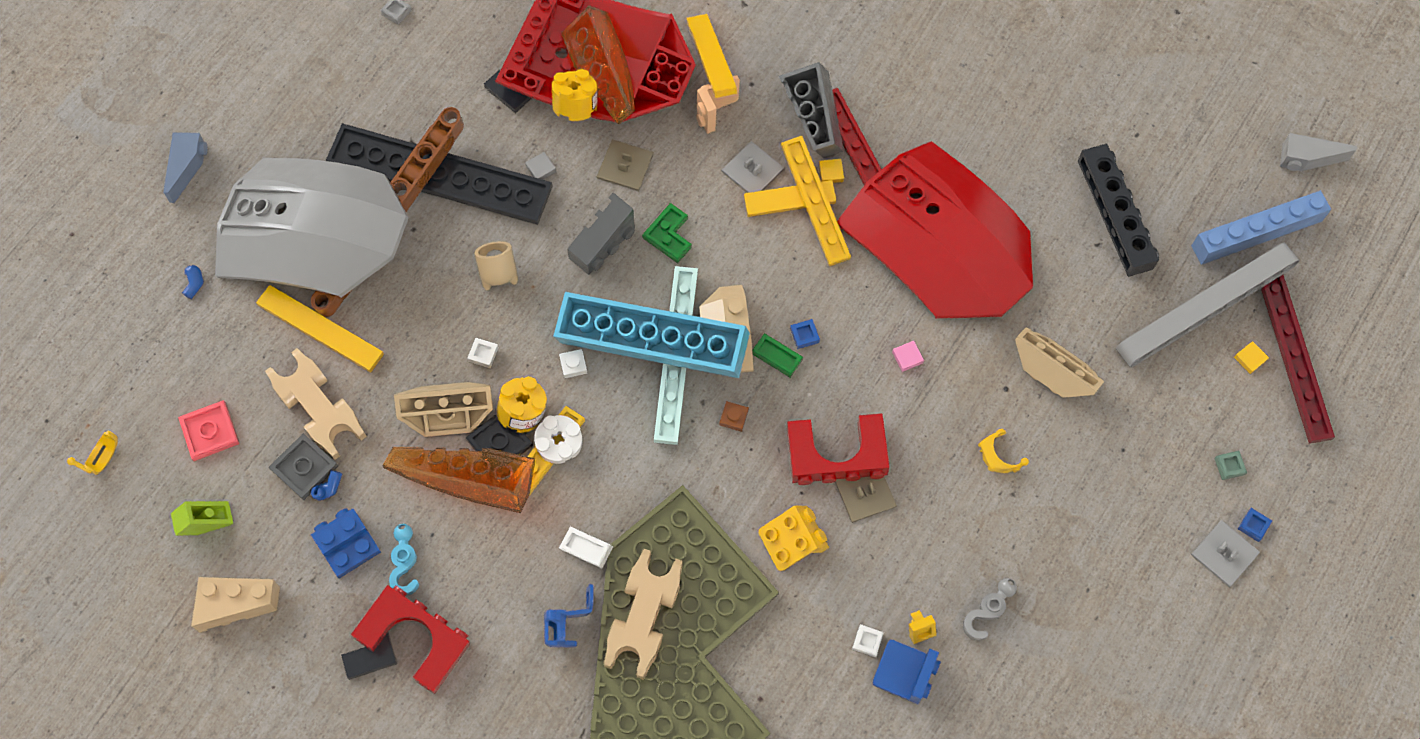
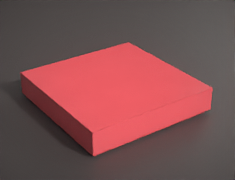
(208, 430)

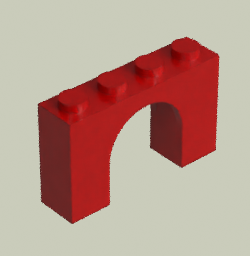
(810, 466)
(393, 608)

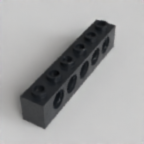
(1133, 260)

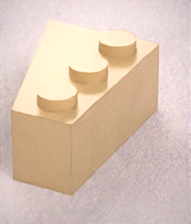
(232, 599)

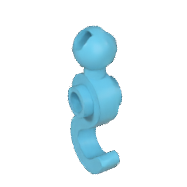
(403, 558)

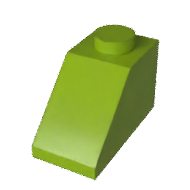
(201, 517)

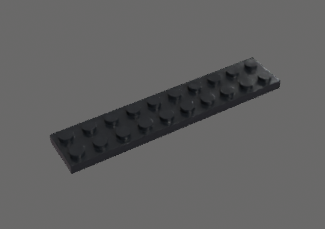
(454, 179)

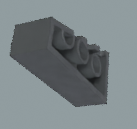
(815, 106)

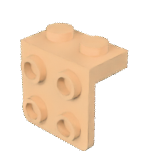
(708, 104)

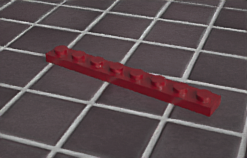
(1297, 361)

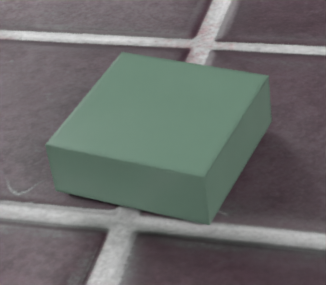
(1230, 465)

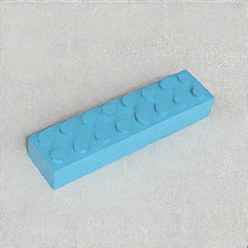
(652, 334)

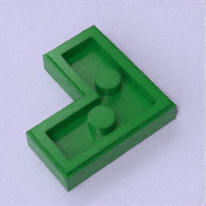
(663, 233)

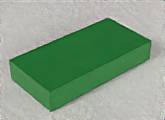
(777, 355)

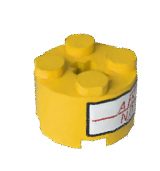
(574, 94)
(521, 404)

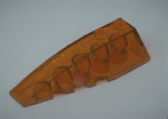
(597, 49)
(476, 476)

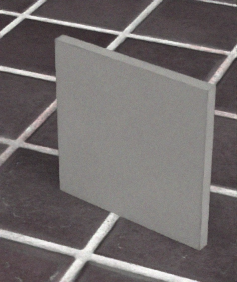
(752, 169)
(1225, 553)

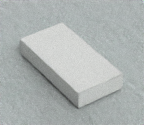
(586, 547)

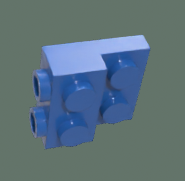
(345, 542)

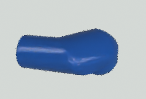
(195, 281)
(328, 488)

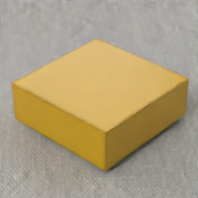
(831, 170)
(1251, 357)

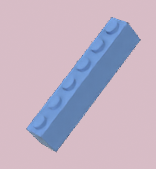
(1260, 227)

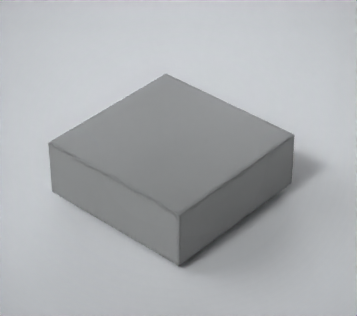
(396, 10)
(540, 166)

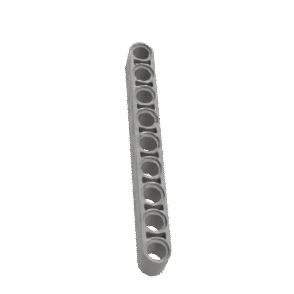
(1207, 304)

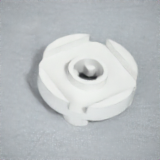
(564, 450)

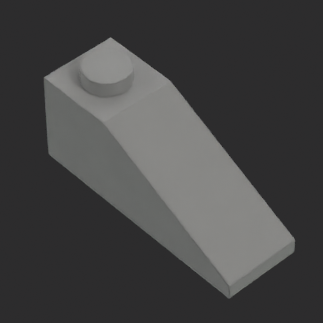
(1307, 152)

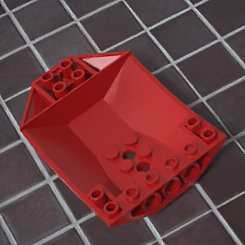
(650, 41)
(958, 262)

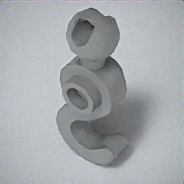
(991, 608)

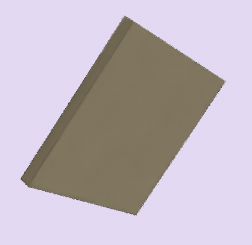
(625, 165)
(865, 497)

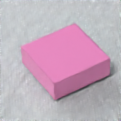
(908, 356)

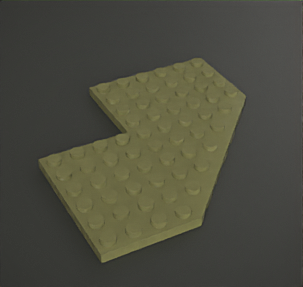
(715, 598)

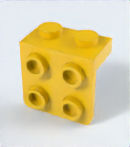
(793, 537)

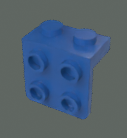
(906, 671)

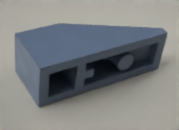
(184, 161)

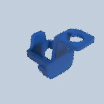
(557, 620)

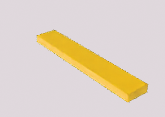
(711, 56)
(815, 201)
(320, 328)

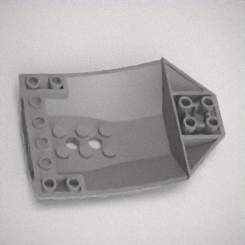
(329, 239)

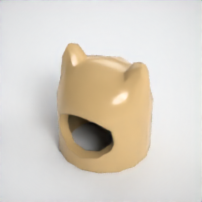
(498, 268)

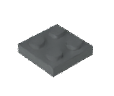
(303, 466)

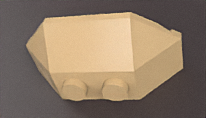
(730, 306)
(1056, 366)
(444, 408)

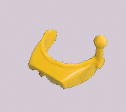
(109, 441)
(991, 459)

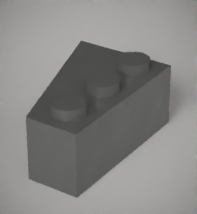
(603, 236)

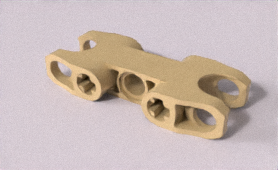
(326, 418)
(637, 632)

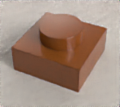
(734, 416)

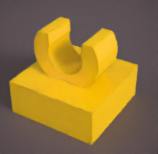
(921, 627)

